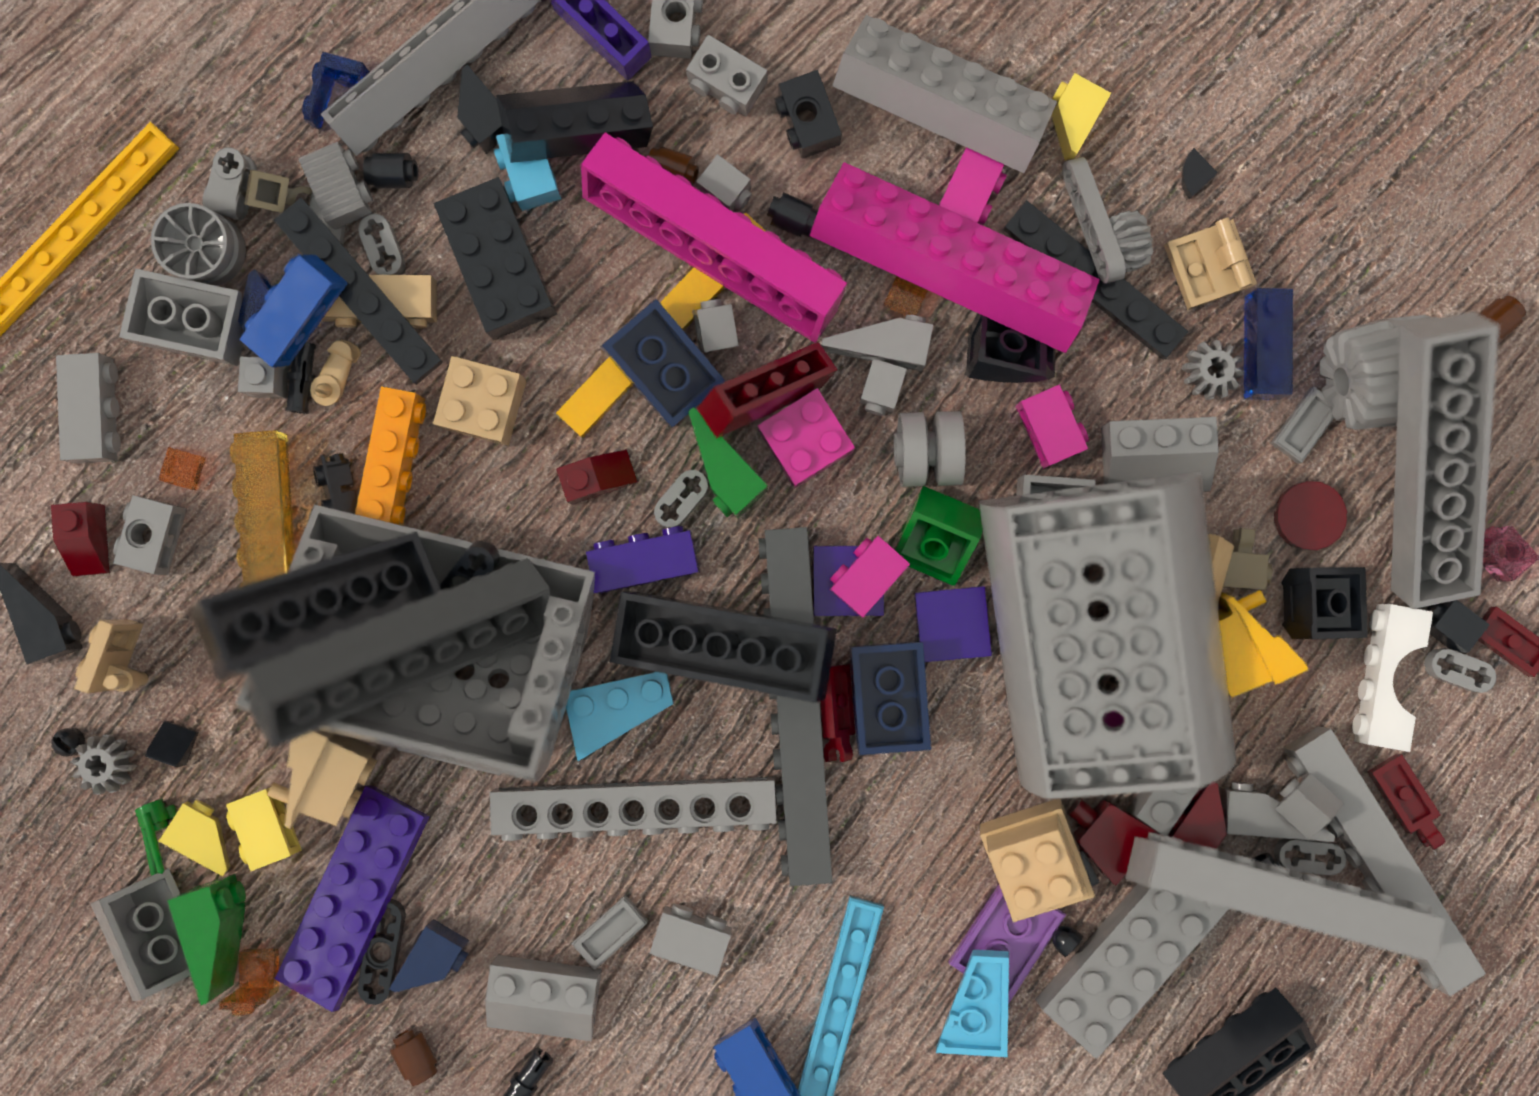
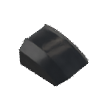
(1006, 355)
(1325, 603)

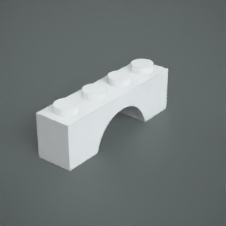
(1394, 635)

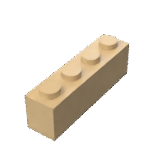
(411, 294)

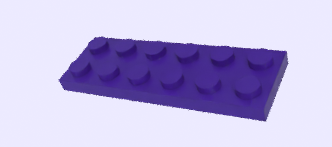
(351, 898)

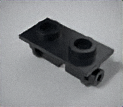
(332, 477)

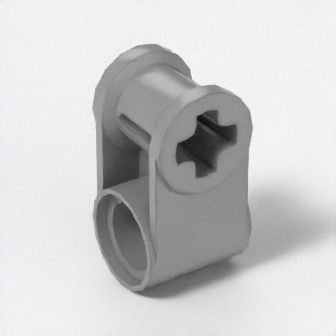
(228, 186)

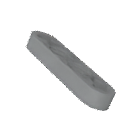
(1093, 220)

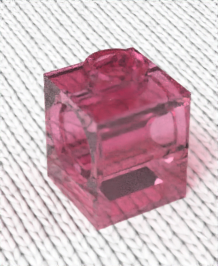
(1518, 554)

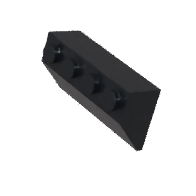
(573, 119)
(1245, 1052)

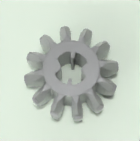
(1133, 238)
(1219, 382)
(100, 776)

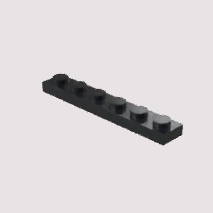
(361, 292)
(1116, 299)

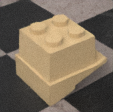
(324, 776)
(1036, 860)

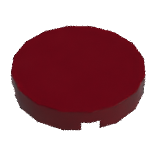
(1310, 515)

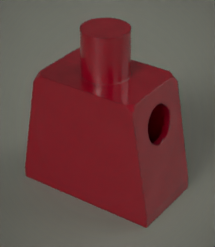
(1107, 836)

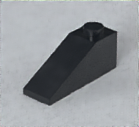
(38, 620)

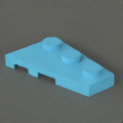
(613, 708)
(980, 1008)

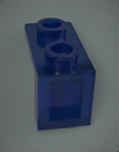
(324, 74)

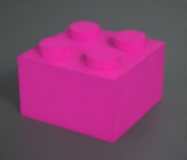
(805, 438)

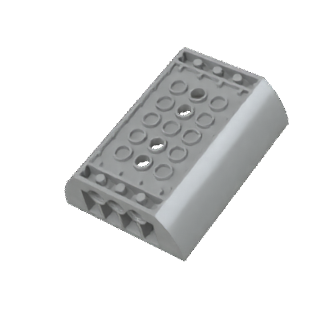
(1156, 638)
(469, 719)

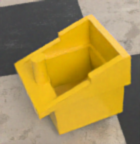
(1249, 650)

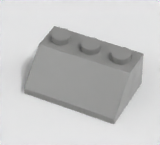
(183, 317)
(1159, 449)
(143, 934)
(542, 997)

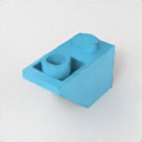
(530, 182)

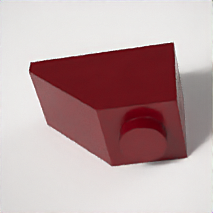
(596, 476)
(81, 537)

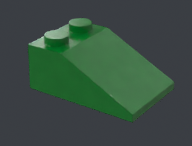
(730, 477)
(210, 933)

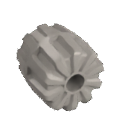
(1364, 372)

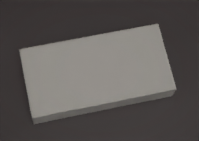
(1304, 426)
(609, 932)

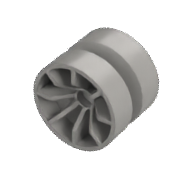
(198, 244)
(918, 449)

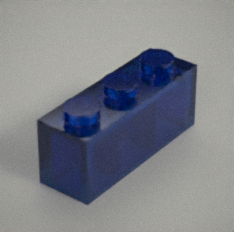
(1268, 344)

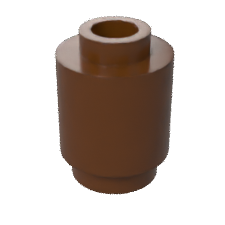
(676, 163)
(1506, 313)
(413, 1056)

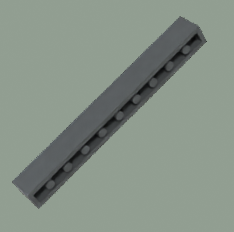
(797, 720)

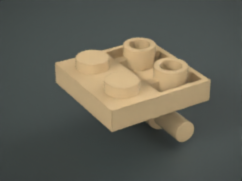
(1210, 264)
(109, 657)

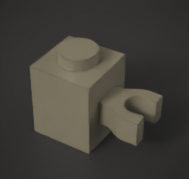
(271, 191)
(1247, 569)

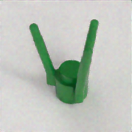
(153, 819)

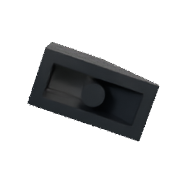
(478, 112)

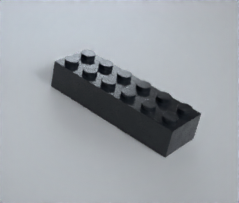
(311, 603)
(723, 646)

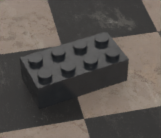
(495, 258)

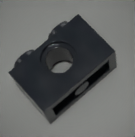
(809, 94)

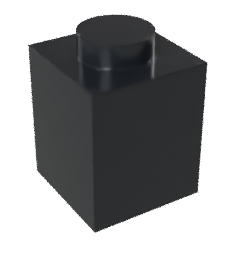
(1456, 625)

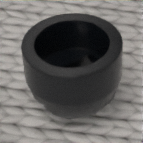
(71, 737)
(1066, 939)

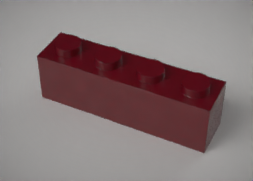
(766, 389)

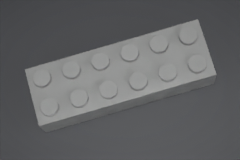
(944, 93)
(1125, 964)

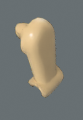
(332, 379)

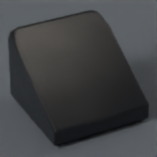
(172, 744)

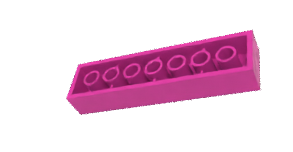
(711, 237)
(954, 257)

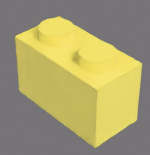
(261, 829)

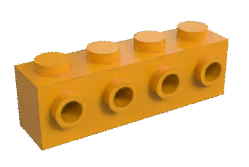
(391, 455)

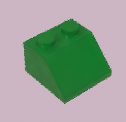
(940, 535)

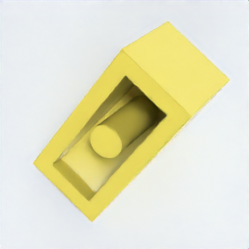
(1076, 112)
(198, 836)

